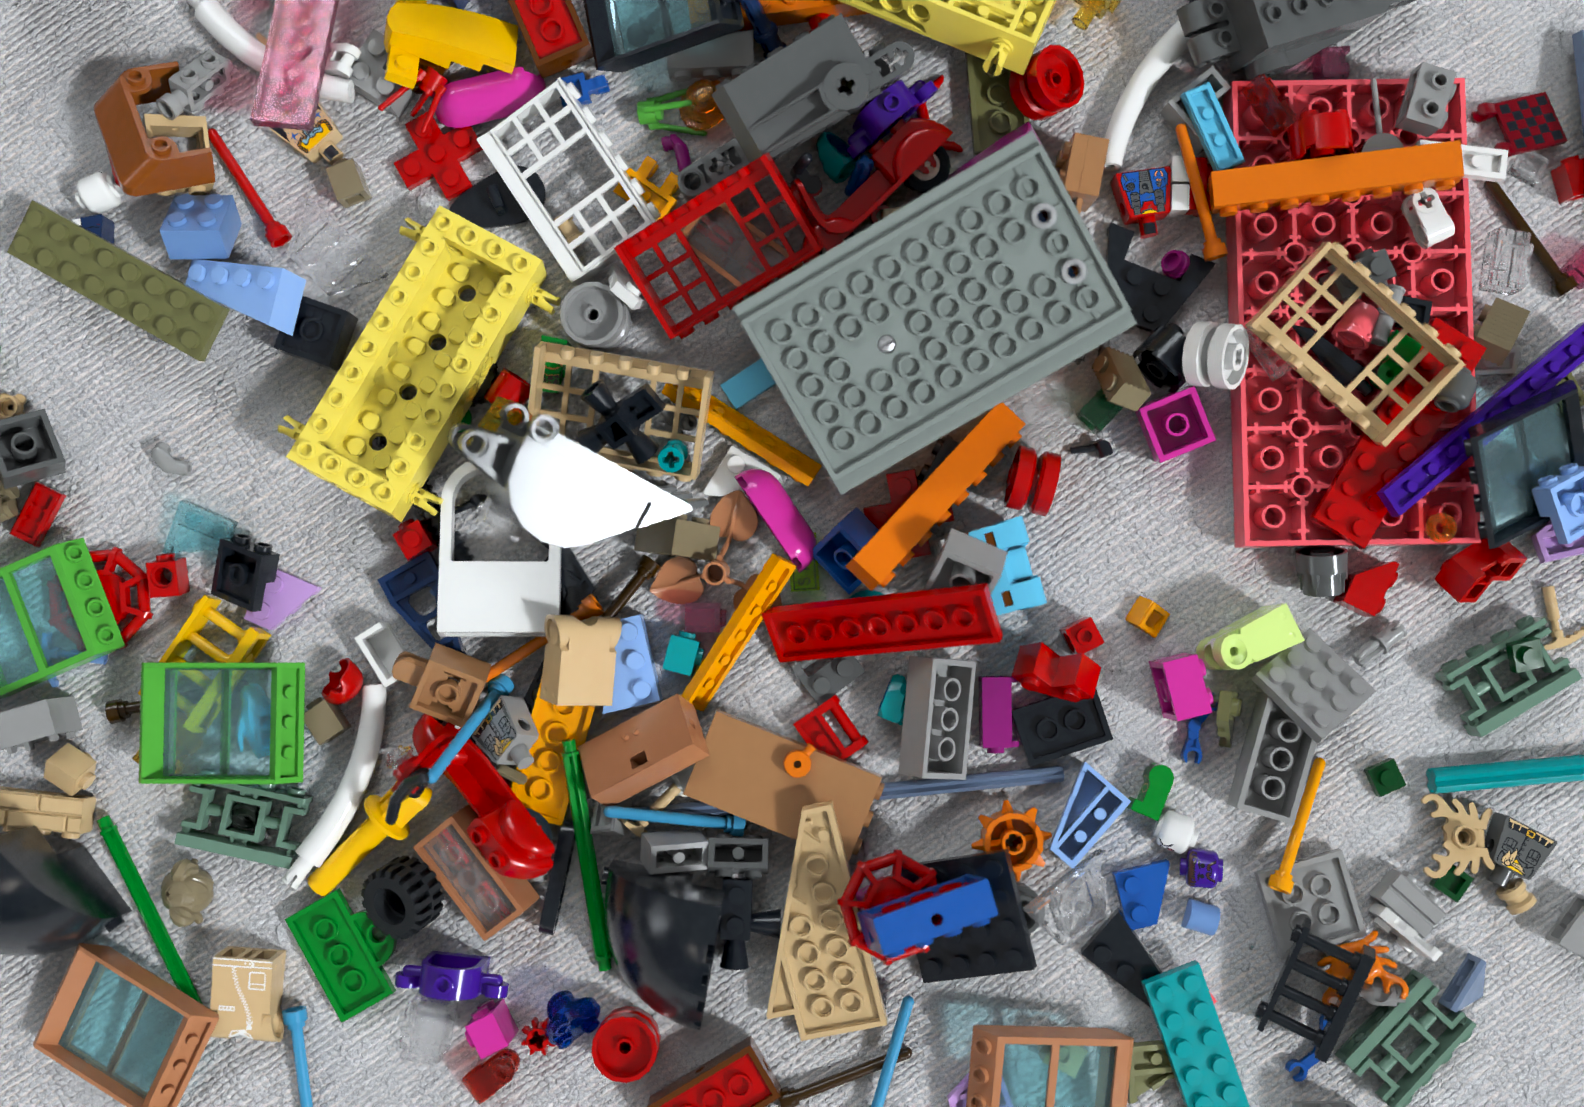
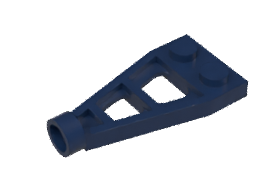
(405, 582)

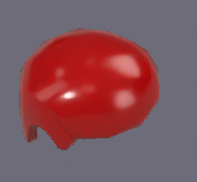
(343, 684)

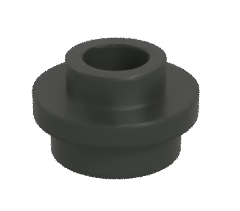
(245, 815)

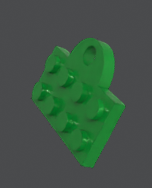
(344, 953)

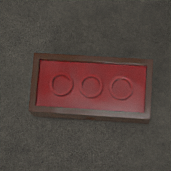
(552, 34)
(729, 1080)

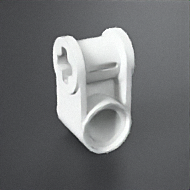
(1430, 220)

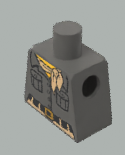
(1515, 849)

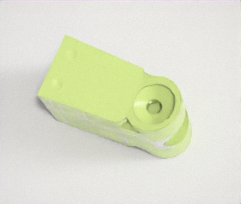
(1250, 639)

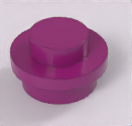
(1175, 263)

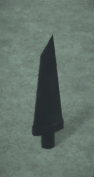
(1336, 361)

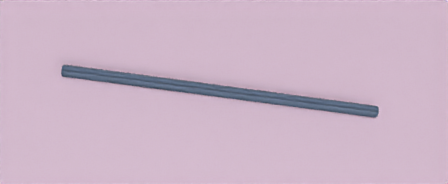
(922, 787)

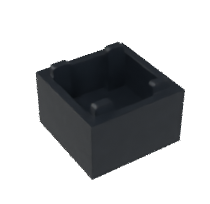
(319, 334)

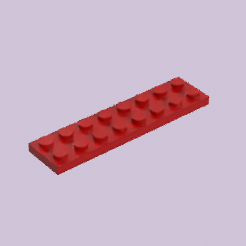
(1351, 501)
(884, 623)

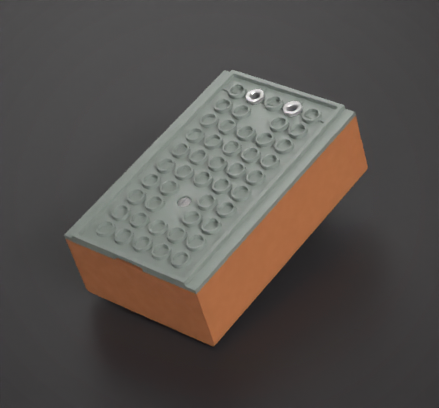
(936, 313)

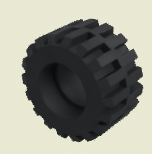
(402, 897)

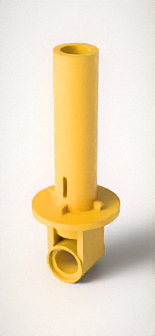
(366, 839)

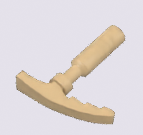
(1553, 616)
(638, 827)

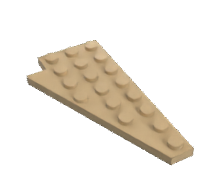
(816, 969)

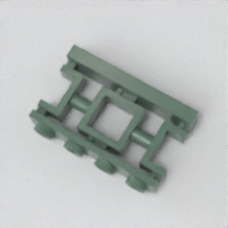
(1518, 696)
(239, 843)
(1384, 1027)

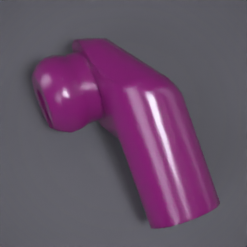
(680, 149)

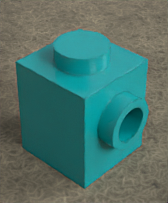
(683, 653)

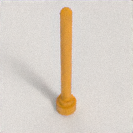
(1282, 878)

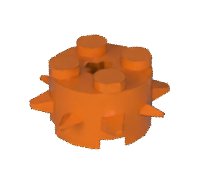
(1022, 825)

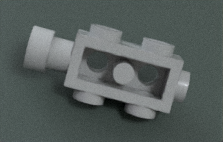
(196, 84)

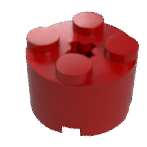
(1321, 135)

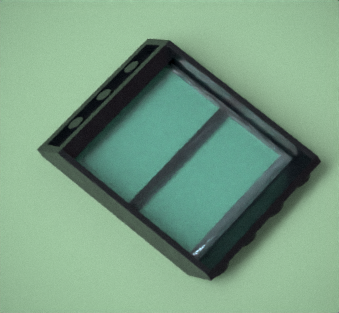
(643, 31)
(1515, 452)

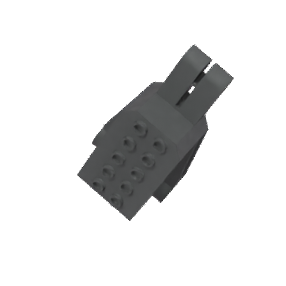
(1272, 33)
(796, 96)

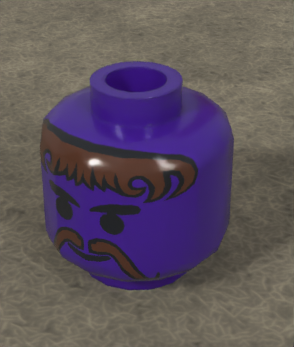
(1201, 868)

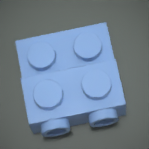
(1563, 501)

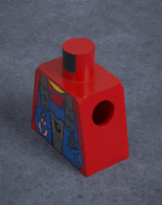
(1143, 197)

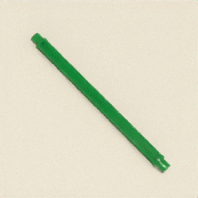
(586, 853)
(146, 907)

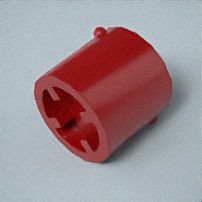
(509, 386)

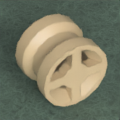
(1516, 896)

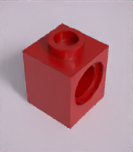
(159, 585)
(1082, 636)

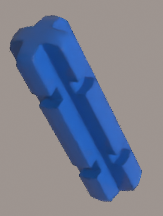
(859, 174)

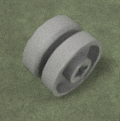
(580, 310)

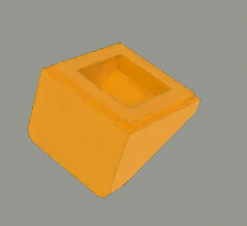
(1147, 616)

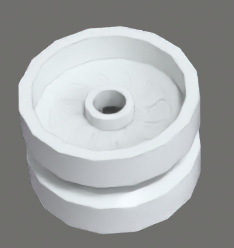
(1215, 355)

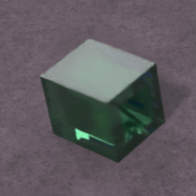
(1097, 412)

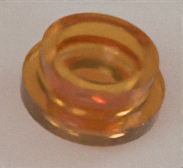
(1449, 527)

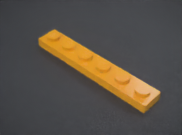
(750, 435)
(738, 631)

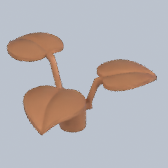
(678, 576)

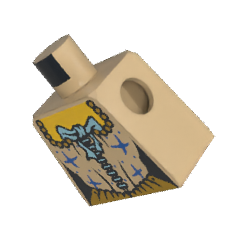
(315, 143)

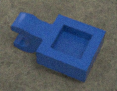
(595, 85)

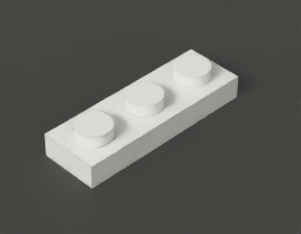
(1481, 162)

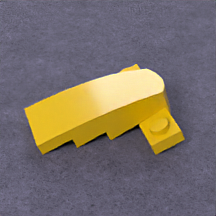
(444, 36)

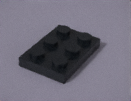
(1060, 727)

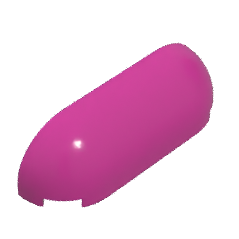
(487, 97)
(779, 515)

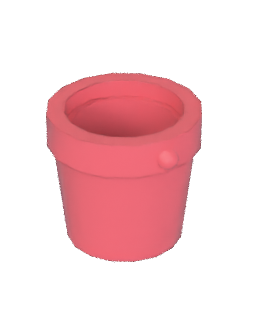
(1356, 326)

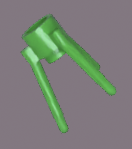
(653, 110)

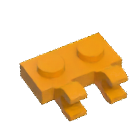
(661, 196)

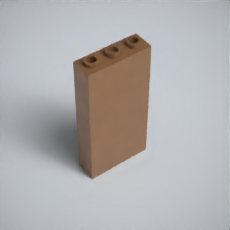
(750, 782)

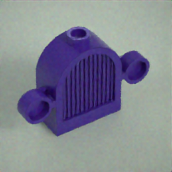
(885, 112)
(452, 977)

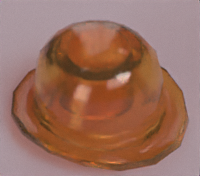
(703, 111)

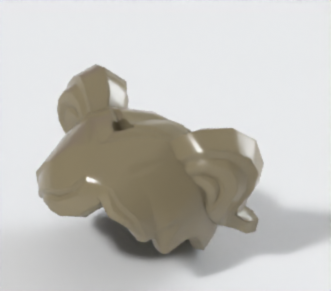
(187, 892)

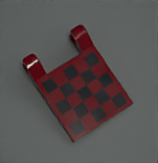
(1525, 123)

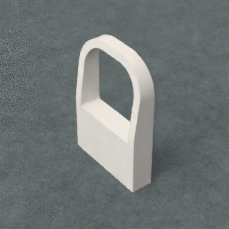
(491, 595)

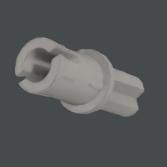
(1379, 644)

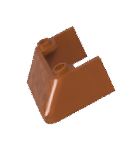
(142, 162)

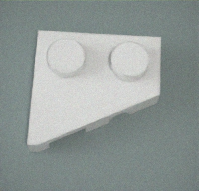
(625, 288)
(733, 464)
(1407, 936)

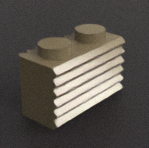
(1499, 329)
(1121, 379)

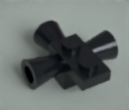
(621, 420)
(739, 921)

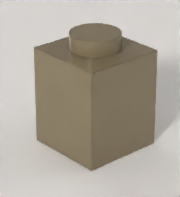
(348, 182)
(325, 720)

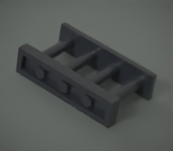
(1335, 1014)

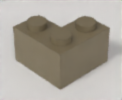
(679, 538)

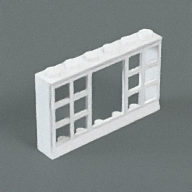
(530, 202)

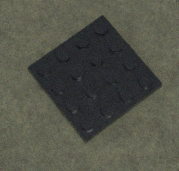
(983, 950)

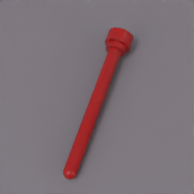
(276, 233)

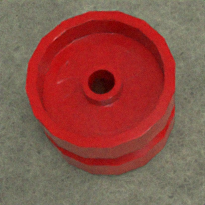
(1049, 83)
(1032, 480)
(635, 1059)

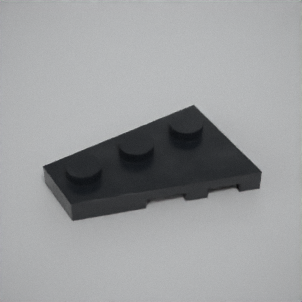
(1121, 955)

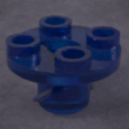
(570, 1018)

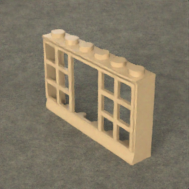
(630, 367)
(1323, 380)

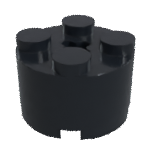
(1162, 357)

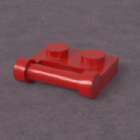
(819, 734)

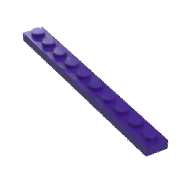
(1449, 451)

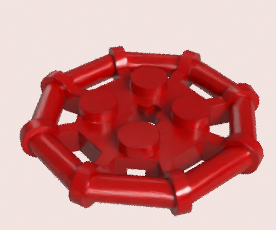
(118, 590)
(880, 892)

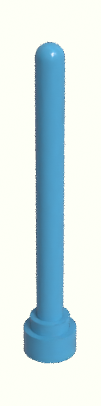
(496, 687)
(730, 823)
(295, 1020)
(893, 1051)

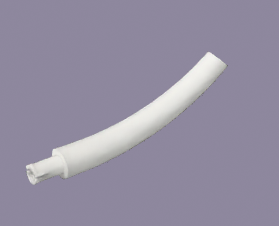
(251, 51)
(1138, 90)
(350, 791)

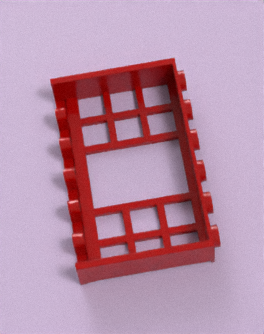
(693, 210)

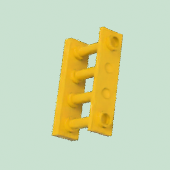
(249, 641)

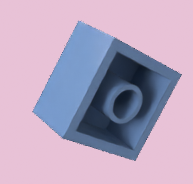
(201, 226)

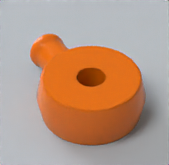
(798, 755)

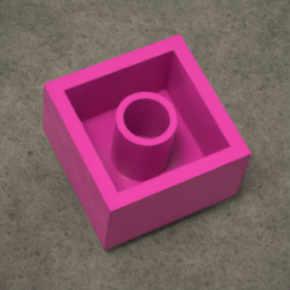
(1175, 424)
(1181, 686)

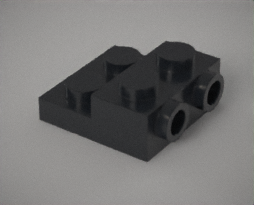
(243, 571)

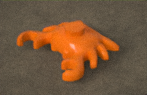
(1340, 969)

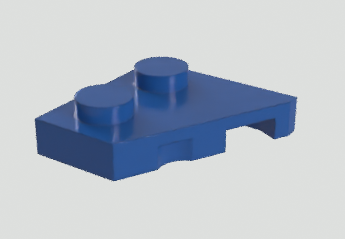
(1141, 892)

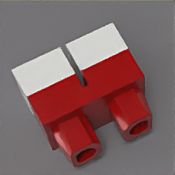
(1181, 195)

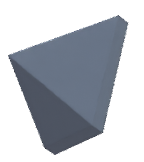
(1465, 985)

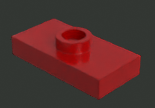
(37, 514)

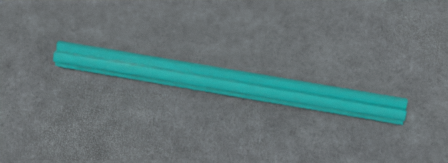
(1505, 774)

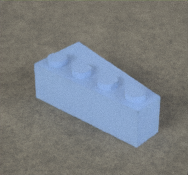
(255, 290)

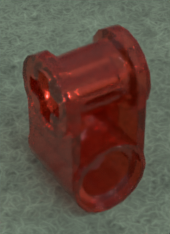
(489, 1077)

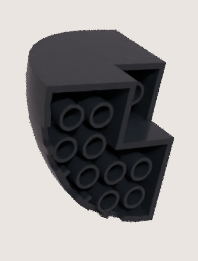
(52, 897)
(662, 937)

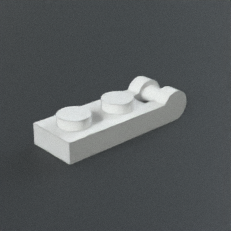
(341, 59)

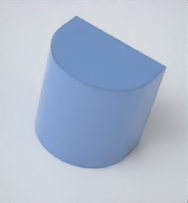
(1201, 917)

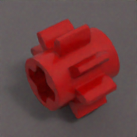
(533, 1043)

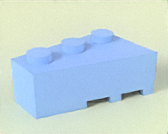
(635, 668)
(1086, 815)

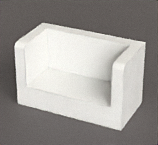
(381, 650)

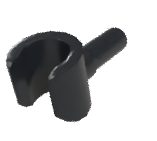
(1102, 448)
(474, 502)

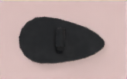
(493, 204)

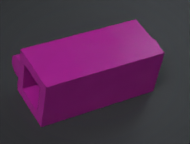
(995, 713)

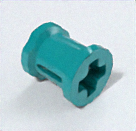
(667, 461)

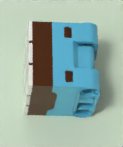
(1017, 585)

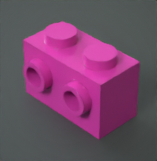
(490, 1028)

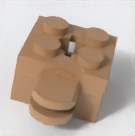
(1082, 168)
(437, 694)

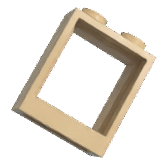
(180, 127)

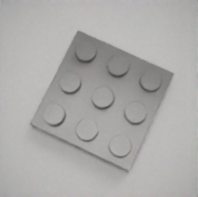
(1313, 686)
(1320, 893)

